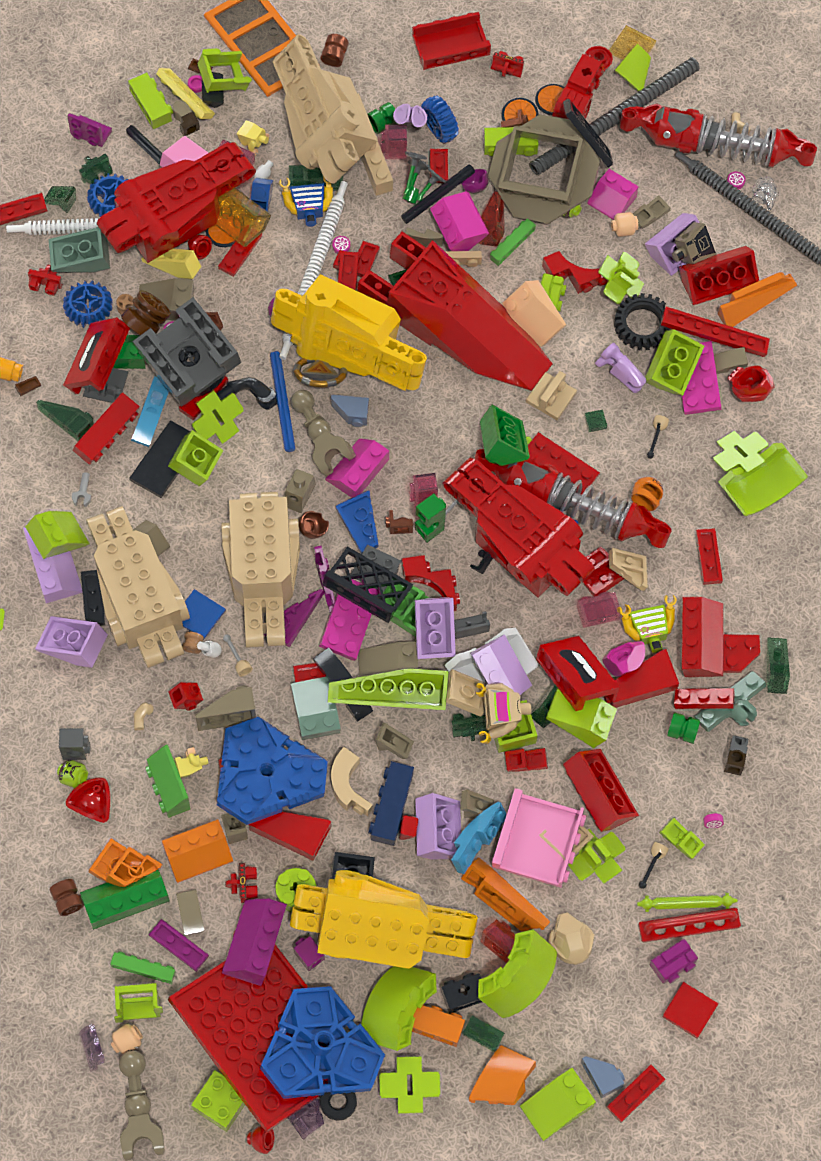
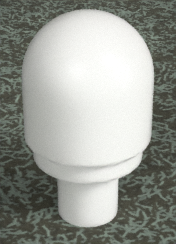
(264, 170)
(210, 648)

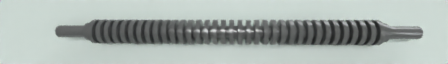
(753, 208)

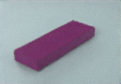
(178, 945)

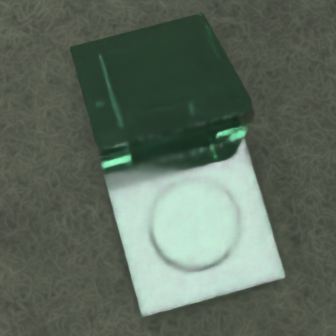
(61, 195)

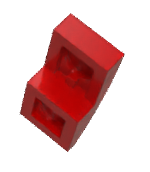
(526, 760)

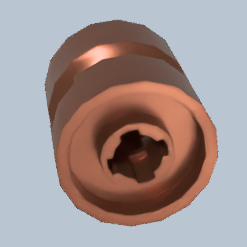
(334, 50)
(66, 895)

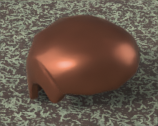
(313, 525)

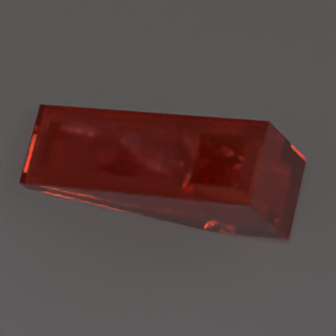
(494, 220)

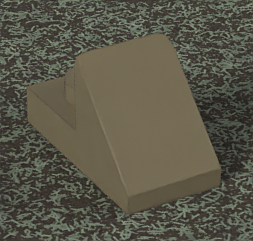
(394, 741)
(474, 803)

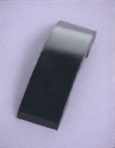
(336, 671)

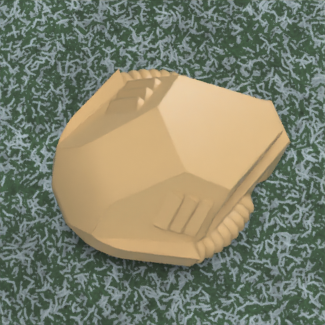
(571, 939)

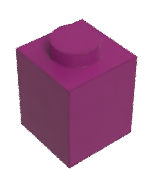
(307, 953)

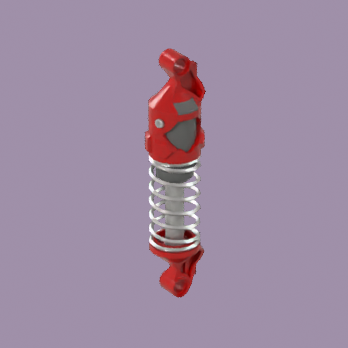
(694, 132)
(561, 493)

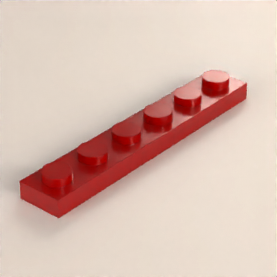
(715, 331)

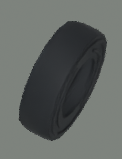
(338, 1114)

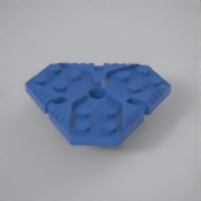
(257, 752)
(300, 1064)

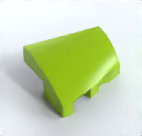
(635, 68)

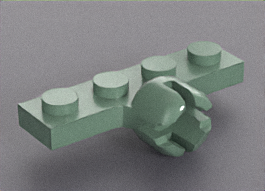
(743, 709)

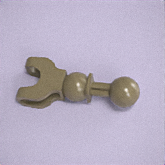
(319, 430)
(137, 1108)

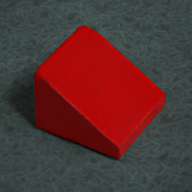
(408, 827)

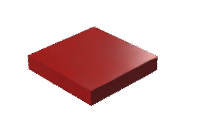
(690, 1010)

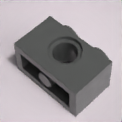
(74, 744)

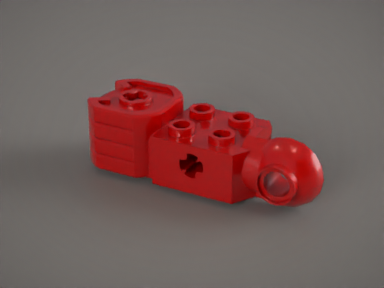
(584, 80)

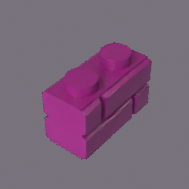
(674, 961)

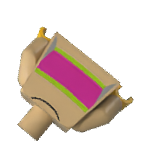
(501, 710)

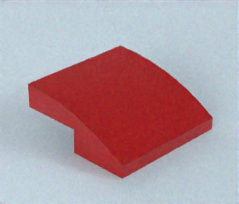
(602, 577)

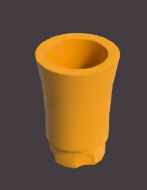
(10, 370)

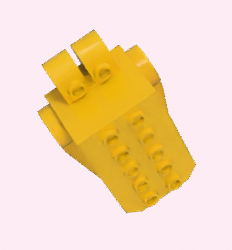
(348, 332)
(379, 921)

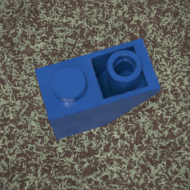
(262, 192)

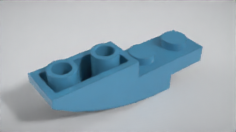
(150, 413)
(478, 832)

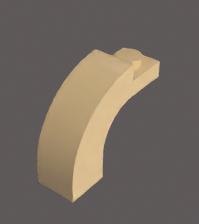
(342, 768)

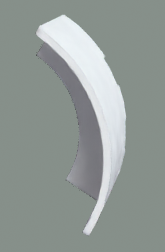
(465, 663)

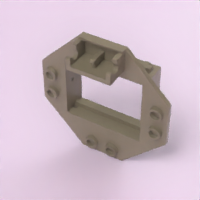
(538, 202)

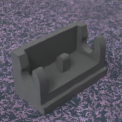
(471, 625)

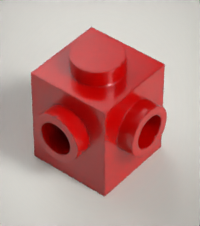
(185, 696)

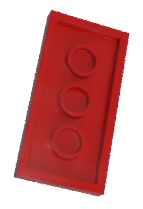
(545, 451)

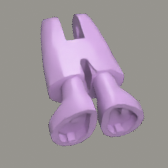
(415, 115)
(622, 368)

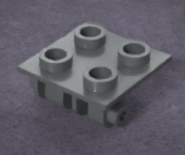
(112, 389)
(381, 558)

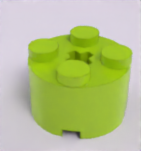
(288, 881)

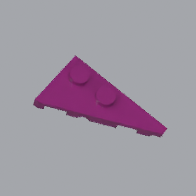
(322, 568)
(298, 614)

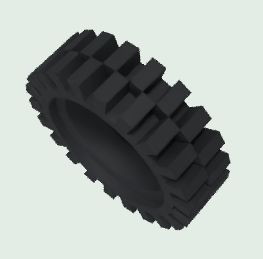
(625, 332)

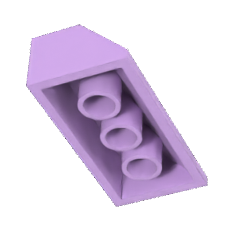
(56, 574)

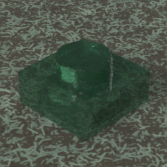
(595, 420)

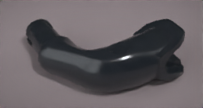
(264, 395)

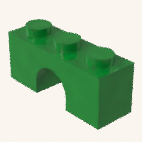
(431, 517)

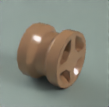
(123, 301)
(191, 642)

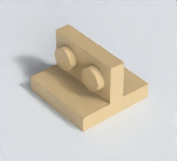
(552, 395)

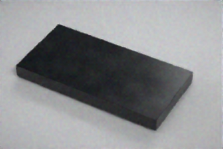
(588, 132)
(153, 470)

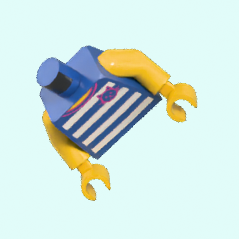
(307, 200)

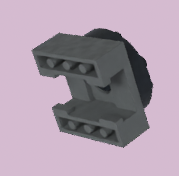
(188, 337)

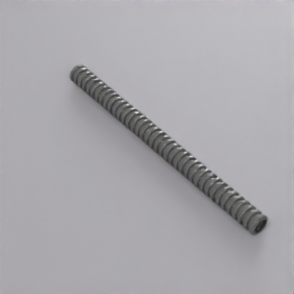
(613, 116)

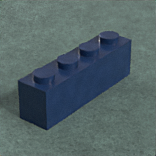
(392, 803)

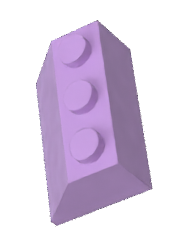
(663, 243)
(435, 628)
(500, 665)
(437, 826)

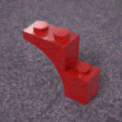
(581, 278)
(418, 571)

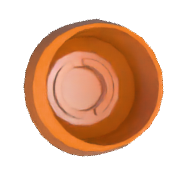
(647, 493)

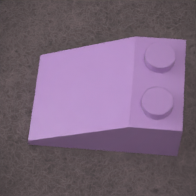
(72, 640)

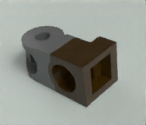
(736, 755)

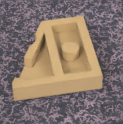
(629, 566)

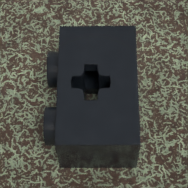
(457, 1001)

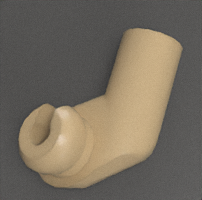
(736, 116)

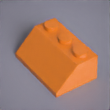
(197, 851)

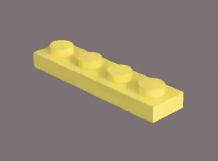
(181, 90)

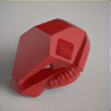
(751, 389)

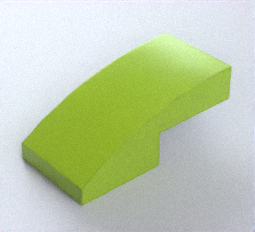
(682, 839)

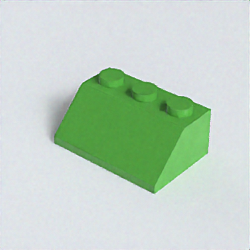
(167, 782)

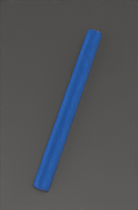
(282, 402)

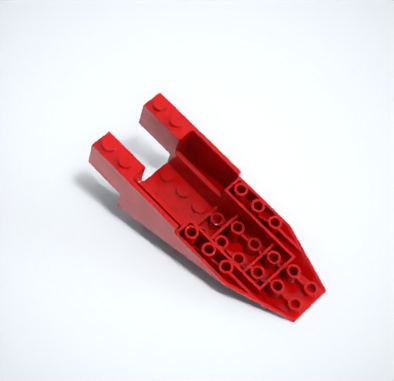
(457, 314)

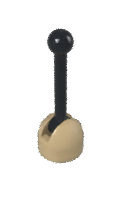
(660, 423)
(658, 852)

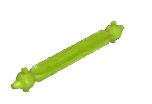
(687, 902)

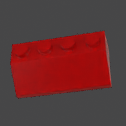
(719, 274)
(702, 637)
(600, 789)

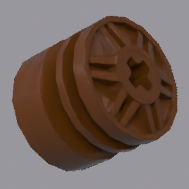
(146, 313)

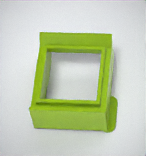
(215, 57)
(137, 1007)

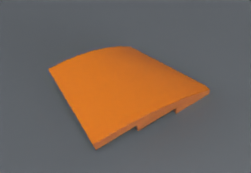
(122, 865)
(503, 1078)

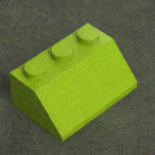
(674, 362)

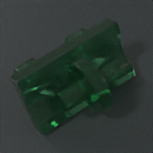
(94, 167)
(468, 726)
(483, 1033)

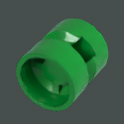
(382, 117)
(683, 728)

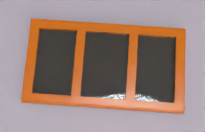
(255, 31)

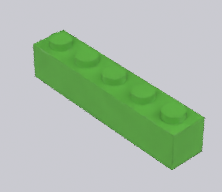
(512, 241)
(143, 967)

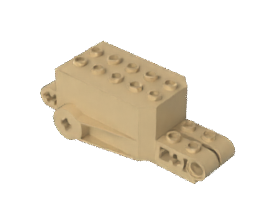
(322, 112)
(261, 562)
(136, 590)

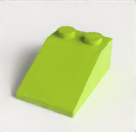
(56, 533)
(589, 724)
(558, 1104)

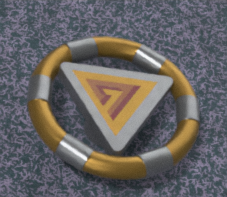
(320, 372)

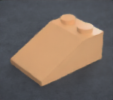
(534, 312)

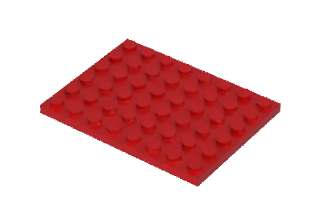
(236, 1027)

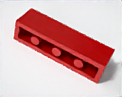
(106, 428)

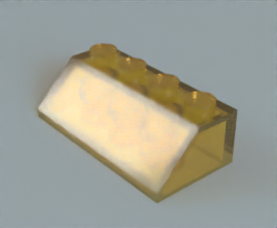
(241, 217)

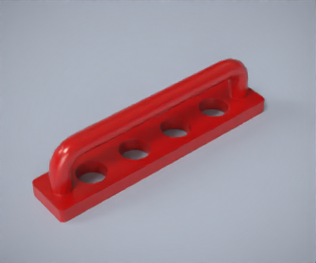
(648, 928)

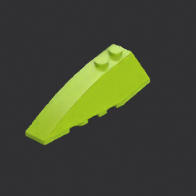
(394, 689)

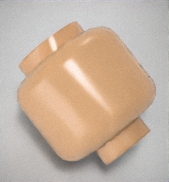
(624, 224)
(126, 1039)

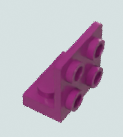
(88, 130)

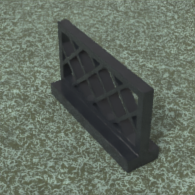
(360, 594)

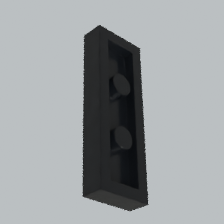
(92, 597)

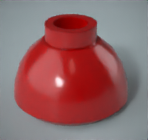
(200, 245)
(260, 1140)

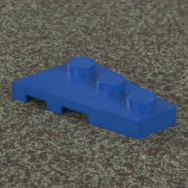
(359, 520)

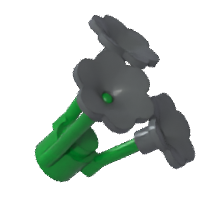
(412, 194)

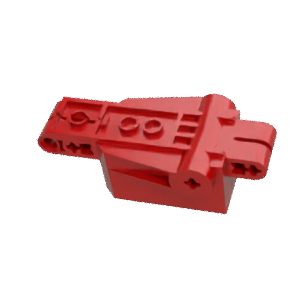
(173, 202)
(521, 530)

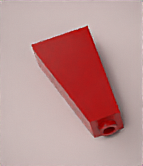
(651, 679)
(294, 831)

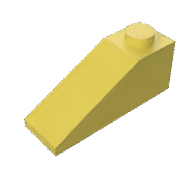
(177, 263)

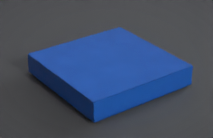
(203, 613)

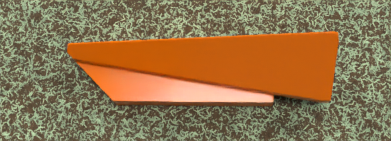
(755, 297)
(503, 897)

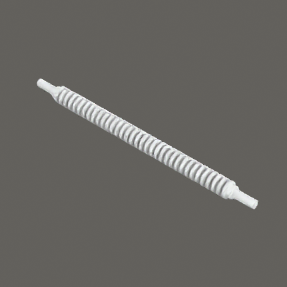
(28, 227)
(319, 252)

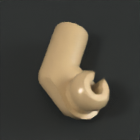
(139, 715)

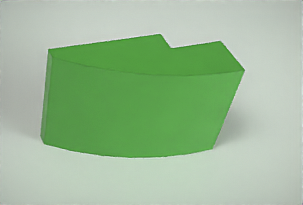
(405, 614)

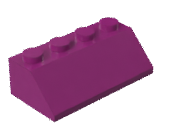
(254, 940)

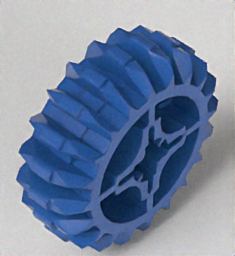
(440, 119)
(105, 188)
(101, 303)

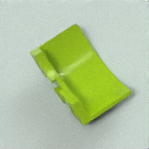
(766, 483)
(523, 976)
(393, 1003)

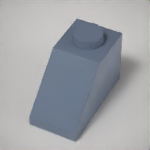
(351, 409)
(603, 1076)

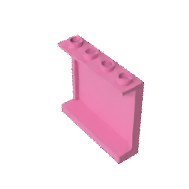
(525, 852)

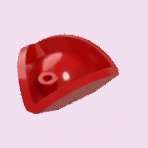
(91, 799)

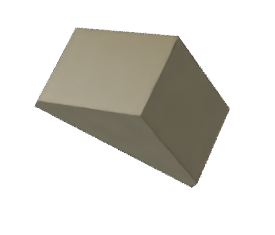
(157, 538)
(234, 828)

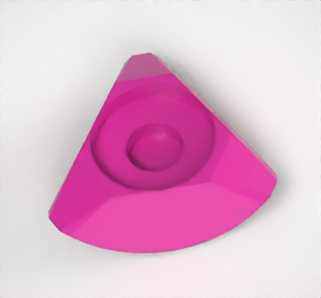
(624, 658)

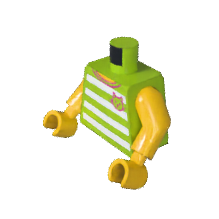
(649, 624)

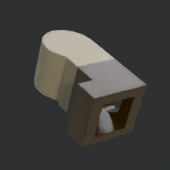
(188, 120)

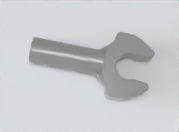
(82, 491)

